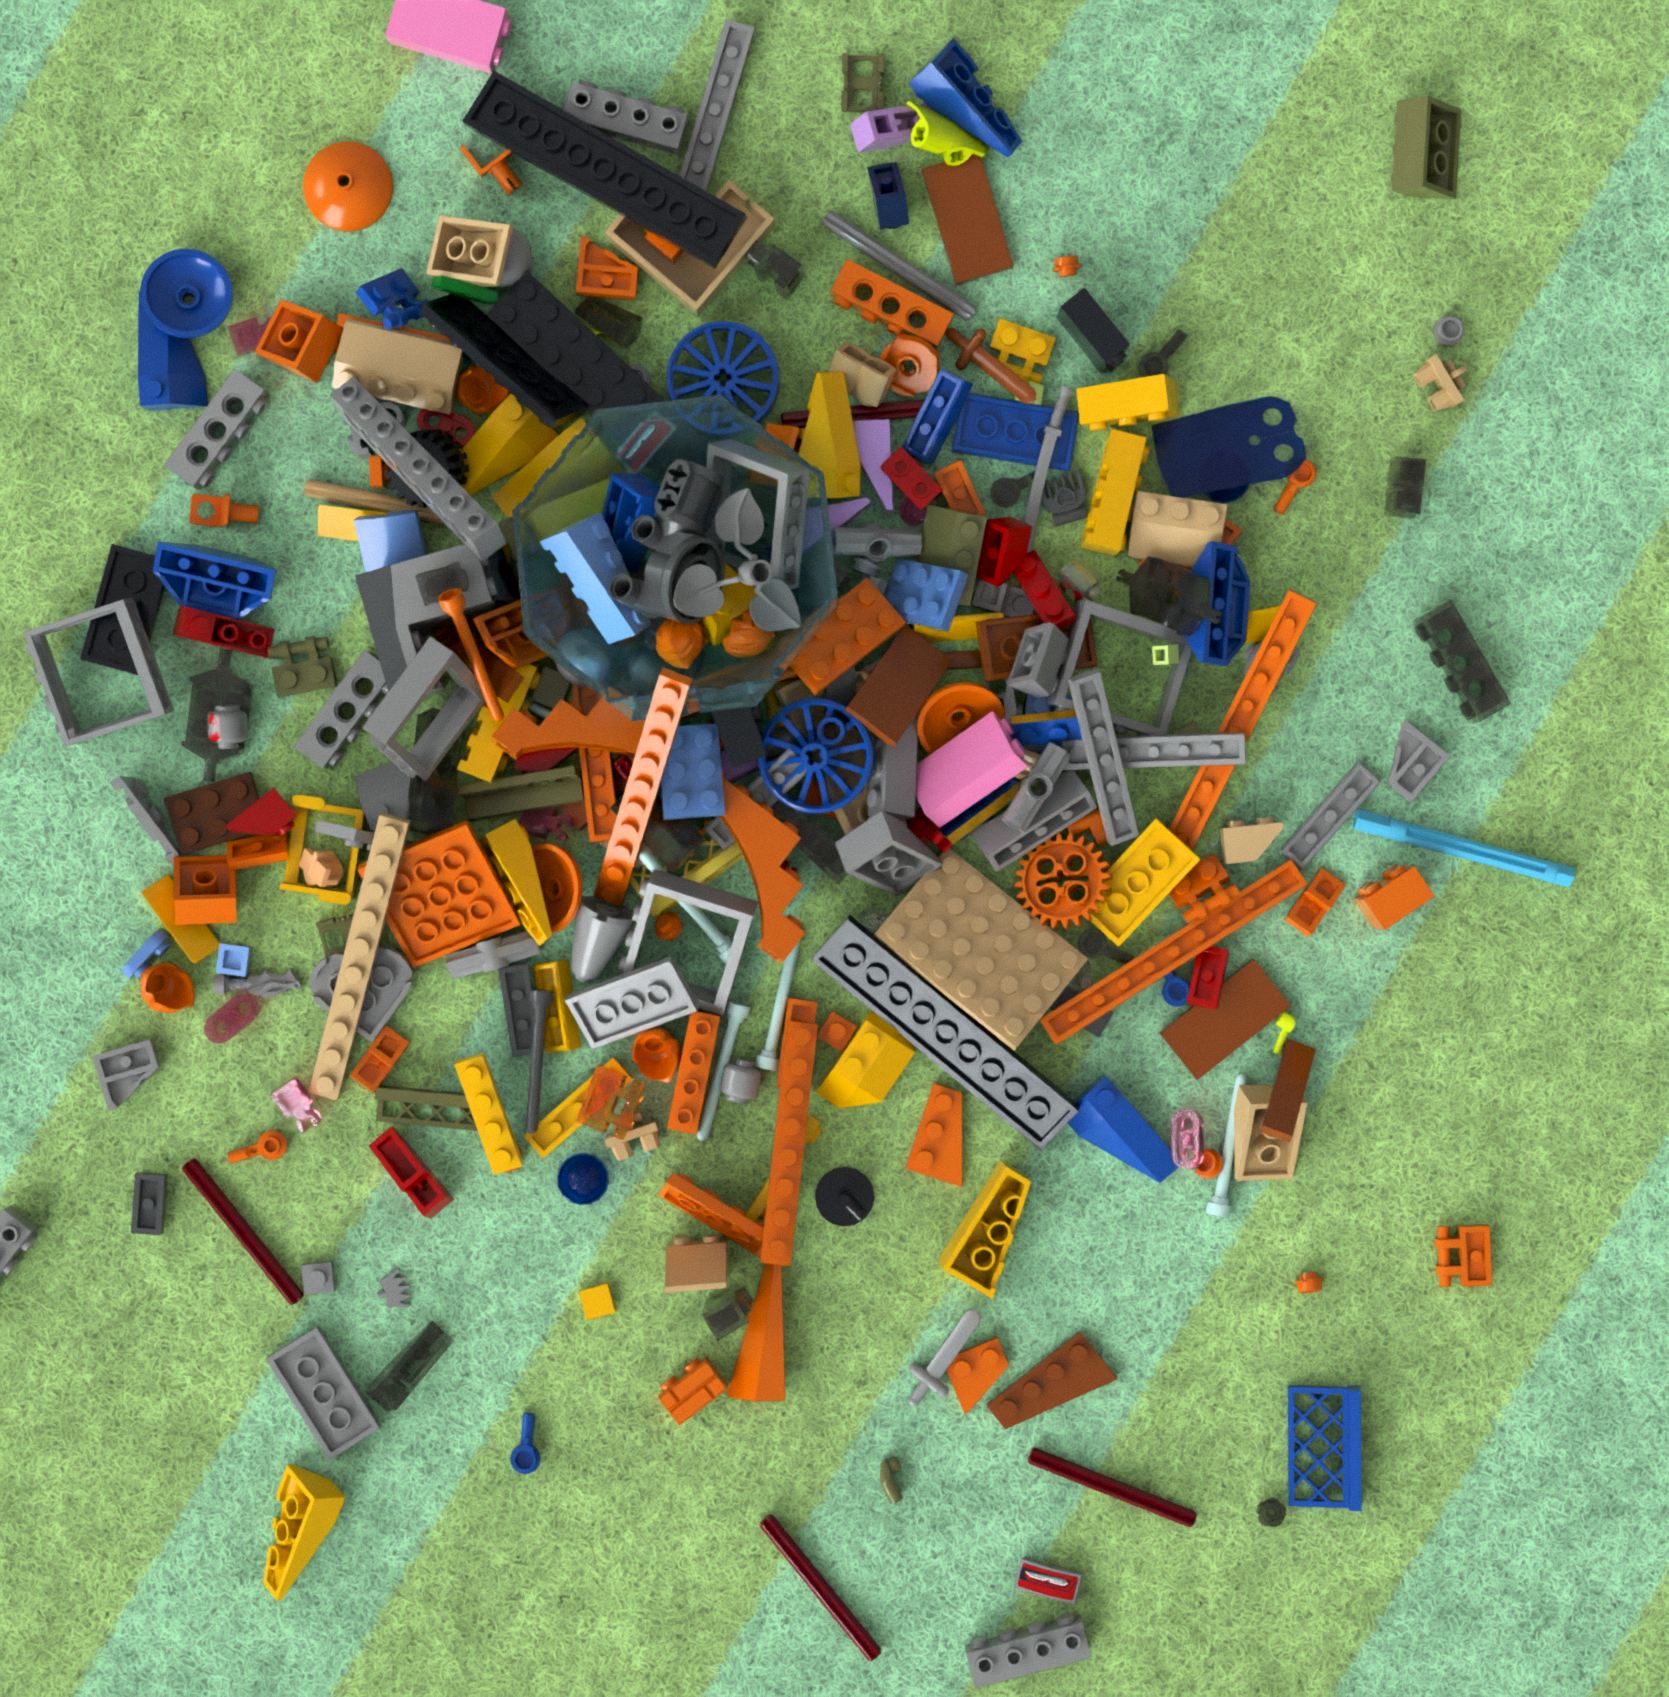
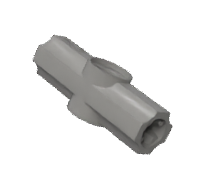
(890, 542)
(1046, 771)

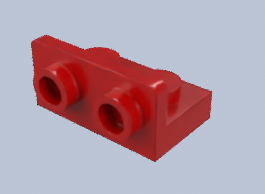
(911, 478)

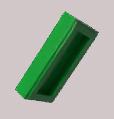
(464, 290)

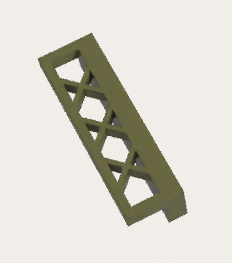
(523, 793)
(423, 1096)

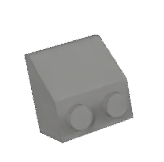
(1039, 660)
(384, 791)

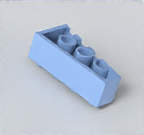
(591, 562)

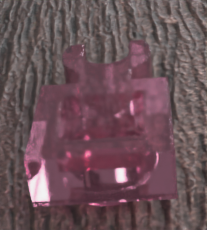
(247, 335)
(545, 820)
(295, 1100)

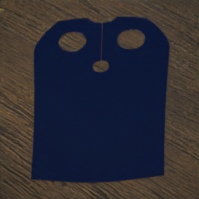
(1214, 448)

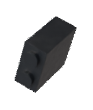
(1093, 331)

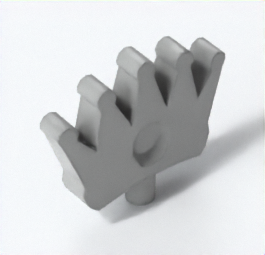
(393, 1290)

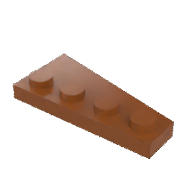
(1058, 1378)

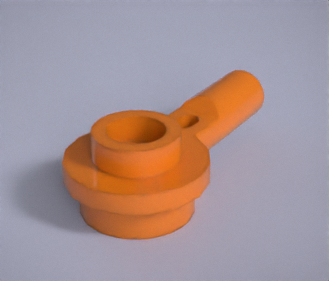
(1301, 478)
(270, 1146)

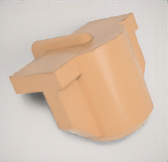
(321, 868)

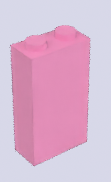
(451, 30)
(968, 768)

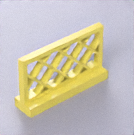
(702, 873)

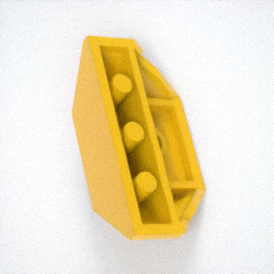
(867, 1065)

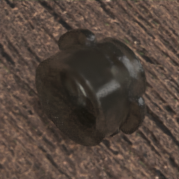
(1276, 1518)

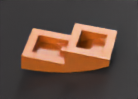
(1314, 902)
(379, 1059)

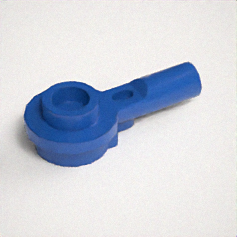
(1175, 990)
(526, 1457)

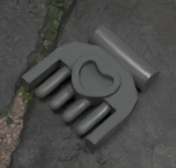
(1065, 501)

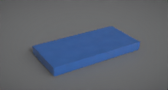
(1012, 431)

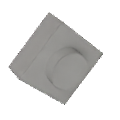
(318, 1277)

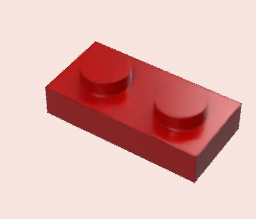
(1208, 978)

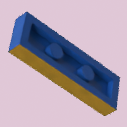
(1046, 727)
(980, 812)

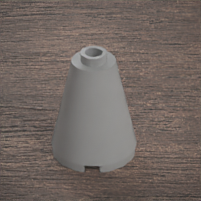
(597, 936)

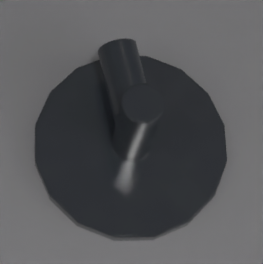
(844, 1196)

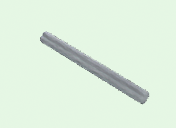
(899, 266)

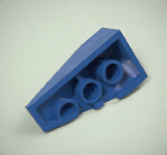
(954, 92)
(167, 369)
(1118, 1129)

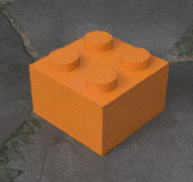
(1393, 896)

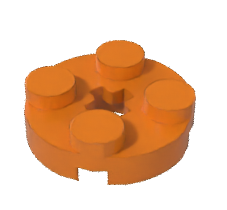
(924, 357)

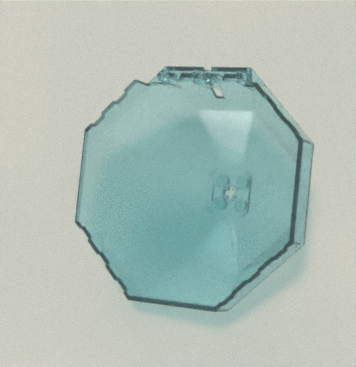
(647, 442)

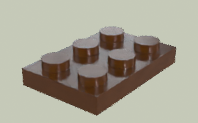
(202, 813)

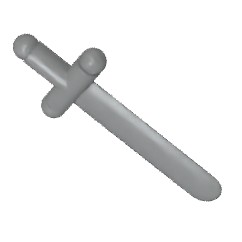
(931, 1376)

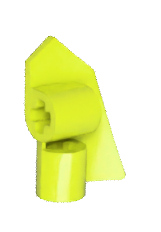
(941, 135)

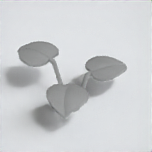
(697, 587)

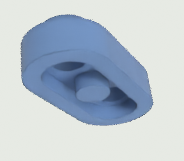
(155, 945)

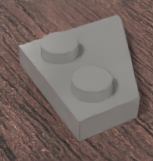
(1414, 762)
(125, 1070)

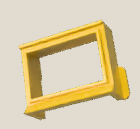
(326, 894)

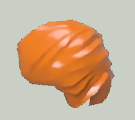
(480, 391)
(746, 637)
(679, 642)
(167, 988)
(656, 1054)

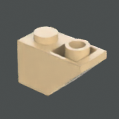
(1247, 842)

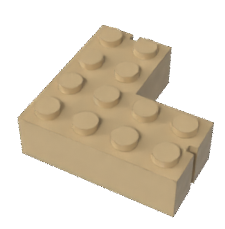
(690, 279)

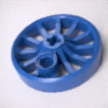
(731, 370)
(823, 743)

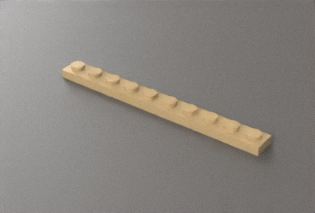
(359, 955)

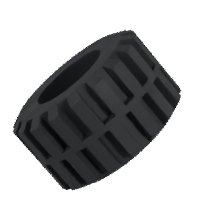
(443, 451)

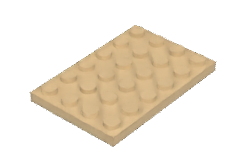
(981, 948)

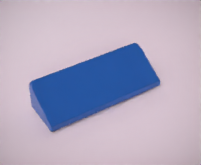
(936, 416)

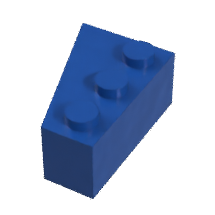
(625, 501)

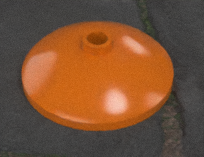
(352, 205)
(936, 720)
(559, 884)

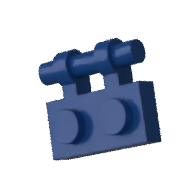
(391, 291)

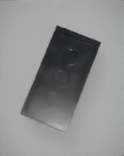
(125, 576)

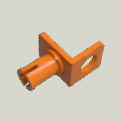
(498, 168)
(224, 511)

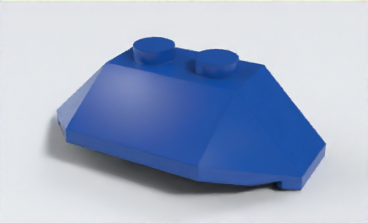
(213, 578)
(1230, 594)

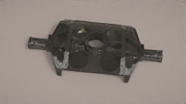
(1153, 590)
(209, 690)

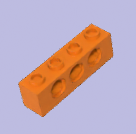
(855, 277)
(694, 1071)

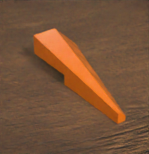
(761, 1363)

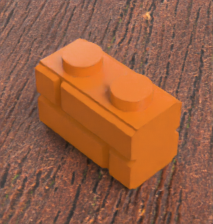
(692, 1389)

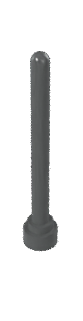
(540, 1002)

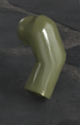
(887, 1480)

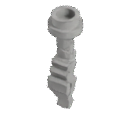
(266, 984)

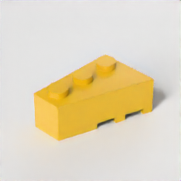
(1127, 402)

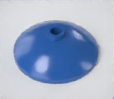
(184, 274)

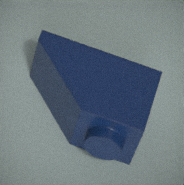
(888, 195)

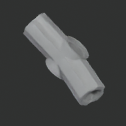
(491, 954)

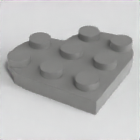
(386, 989)

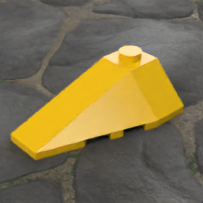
(830, 436)
(504, 444)
(522, 483)
(515, 865)
(306, 1517)

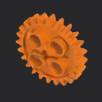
(1062, 854)

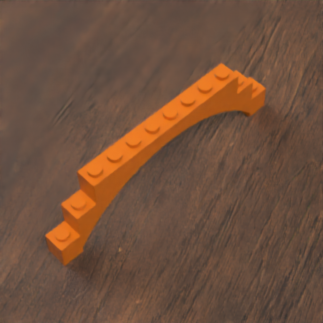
(758, 833)

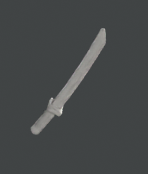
(1052, 432)

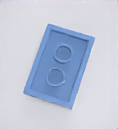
(925, 593)
(693, 774)

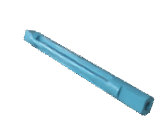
(1463, 848)

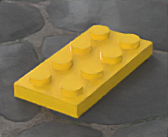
(1142, 880)

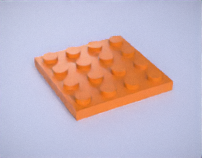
(446, 896)

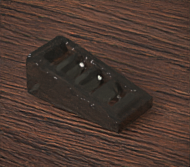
(611, 320)

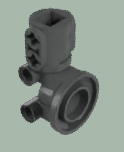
(675, 533)

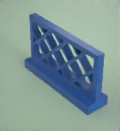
(1351, 1447)

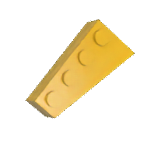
(1114, 493)
(483, 756)
(987, 1230)

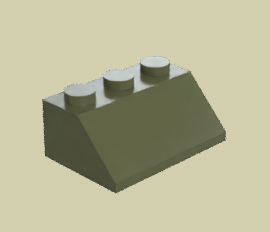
(1426, 148)
(953, 541)

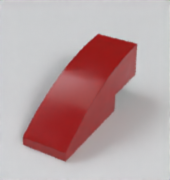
(411, 1173)

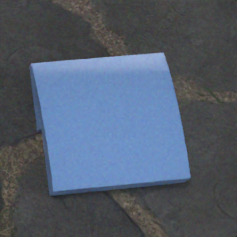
(389, 538)

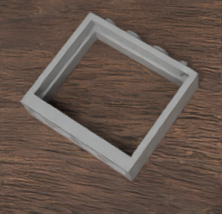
(789, 509)
(1083, 611)
(142, 655)
(408, 695)
(703, 897)

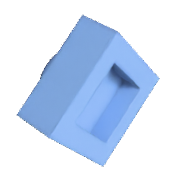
(233, 959)

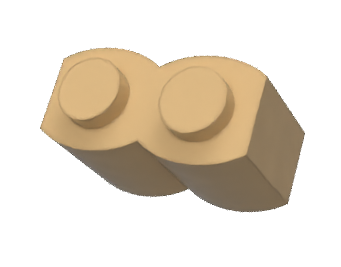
(865, 375)

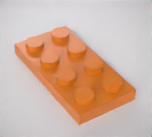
(847, 636)
(707, 1208)

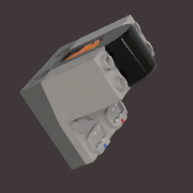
(398, 611)

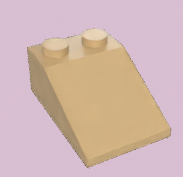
(470, 250)
(1256, 1153)
(696, 1264)

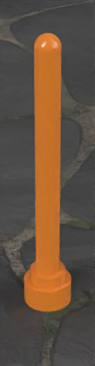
(453, 603)

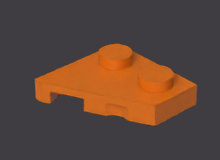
(604, 274)
(976, 1371)

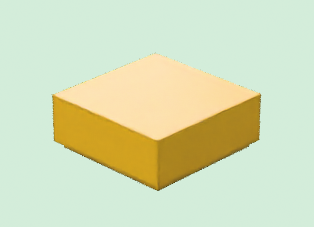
(597, 1301)

